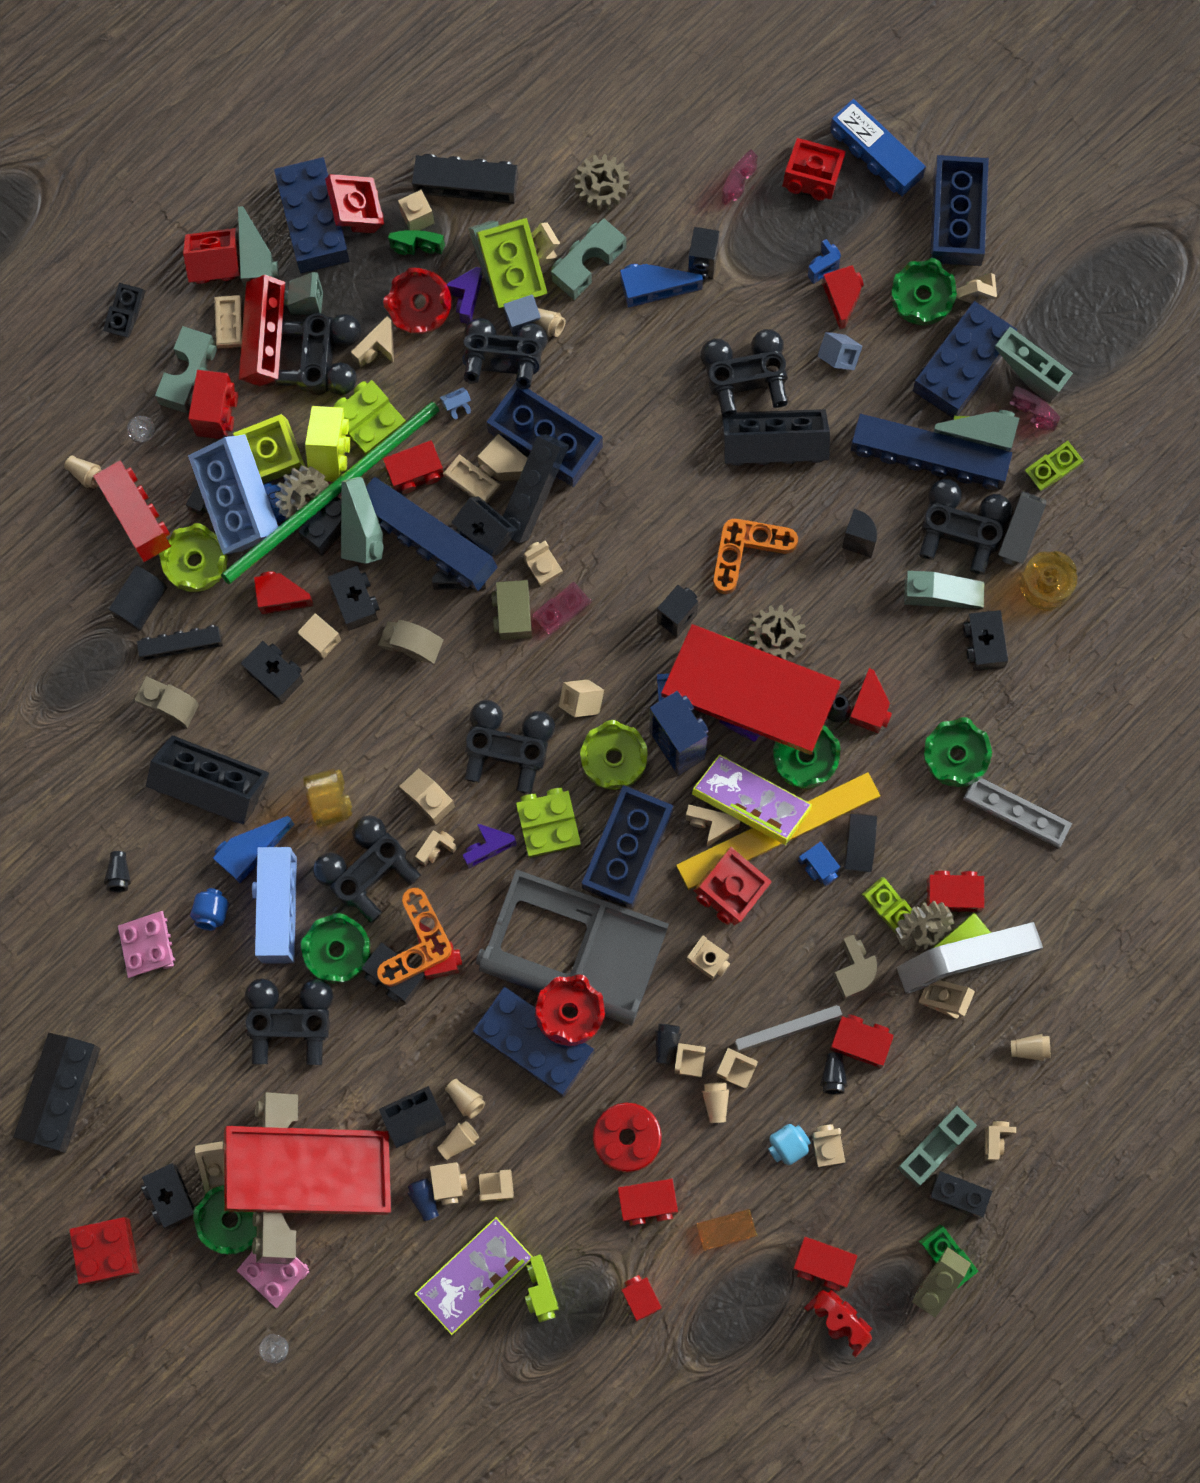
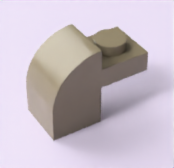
(411, 640)
(168, 701)
(859, 976)

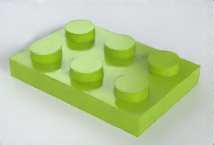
(511, 261)

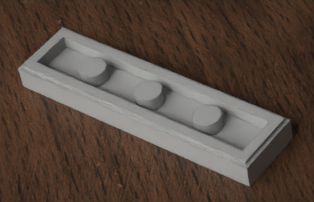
(1018, 812)
(788, 1028)

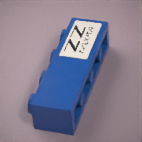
(877, 148)

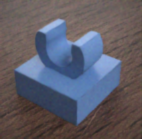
(456, 399)

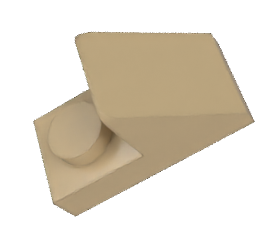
(545, 243)
(379, 339)
(720, 823)
(947, 998)
(211, 1164)

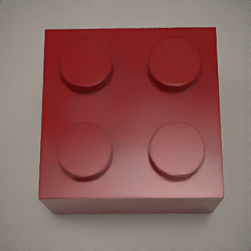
(212, 404)
(104, 1251)

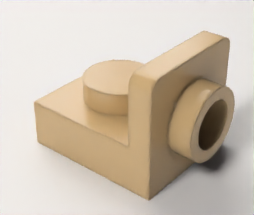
(979, 289)
(542, 563)
(430, 849)
(993, 1144)
(828, 1146)

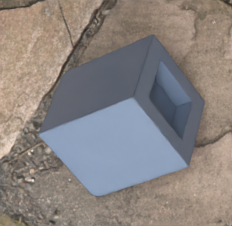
(521, 312)
(839, 351)

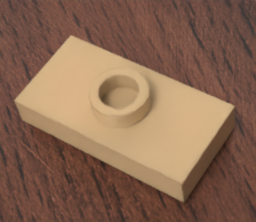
(228, 321)
(471, 479)

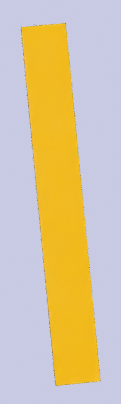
(755, 843)

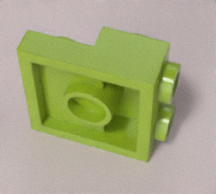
(369, 416)
(548, 822)
(541, 1297)

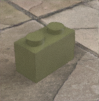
(513, 610)
(941, 1282)

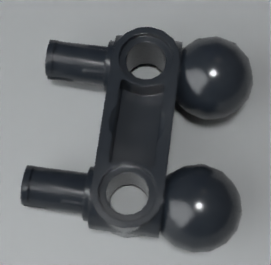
(503, 353)
(318, 354)
(746, 372)
(964, 526)
(505, 747)
(332, 869)
(263, 996)

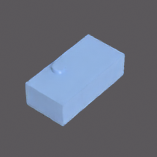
(233, 493)
(275, 905)

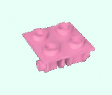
(146, 944)
(273, 1280)

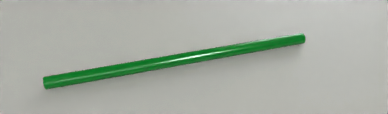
(329, 493)

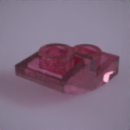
(735, 182)
(1043, 414)
(562, 608)

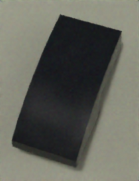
(125, 310)
(860, 842)

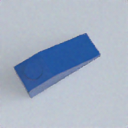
(652, 283)
(240, 852)

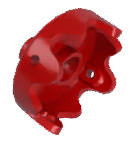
(402, 296)
(575, 993)
(633, 1156)
(841, 1320)

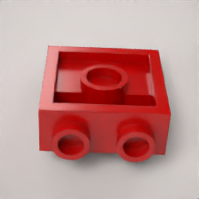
(813, 169)
(355, 202)
(731, 887)

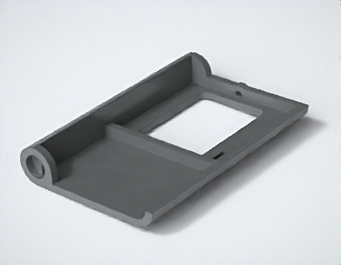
(613, 956)

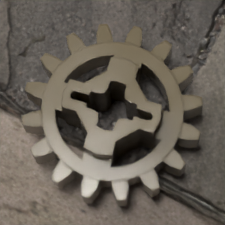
(599, 172)
(299, 490)
(787, 634)
(924, 926)

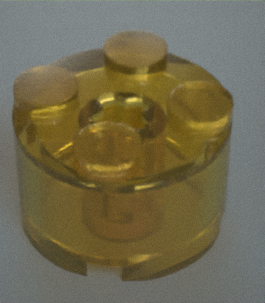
(1041, 568)
(326, 797)

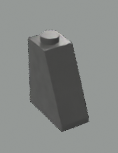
(1022, 528)

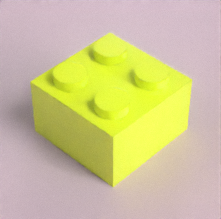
(327, 441)
(273, 448)

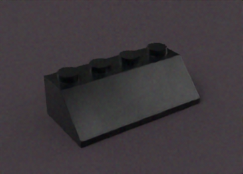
(776, 437)
(206, 779)
(57, 1092)

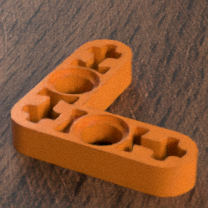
(746, 539)
(423, 949)

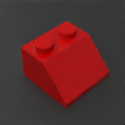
(211, 256)

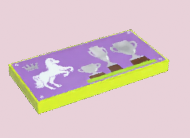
(752, 799)
(474, 1276)

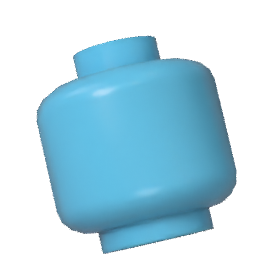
(789, 1144)

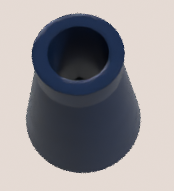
(423, 1198)

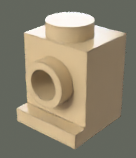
(698, 960)

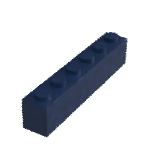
(931, 452)
(430, 536)

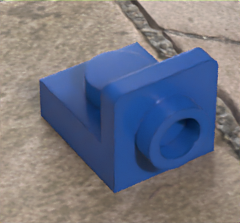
(826, 264)

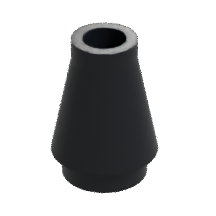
(839, 714)
(117, 874)
(666, 1040)
(834, 1075)

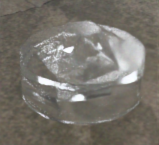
(140, 429)
(274, 1348)

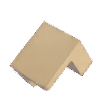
(319, 635)
(581, 698)
(689, 1060)
(737, 1068)
(496, 1186)

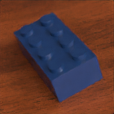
(959, 210)
(310, 215)
(962, 361)
(527, 415)
(678, 732)
(627, 847)
(514, 1033)

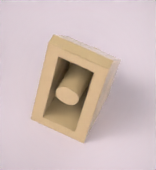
(501, 460)
(427, 796)

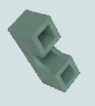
(600, 241)
(197, 350)
(937, 1146)

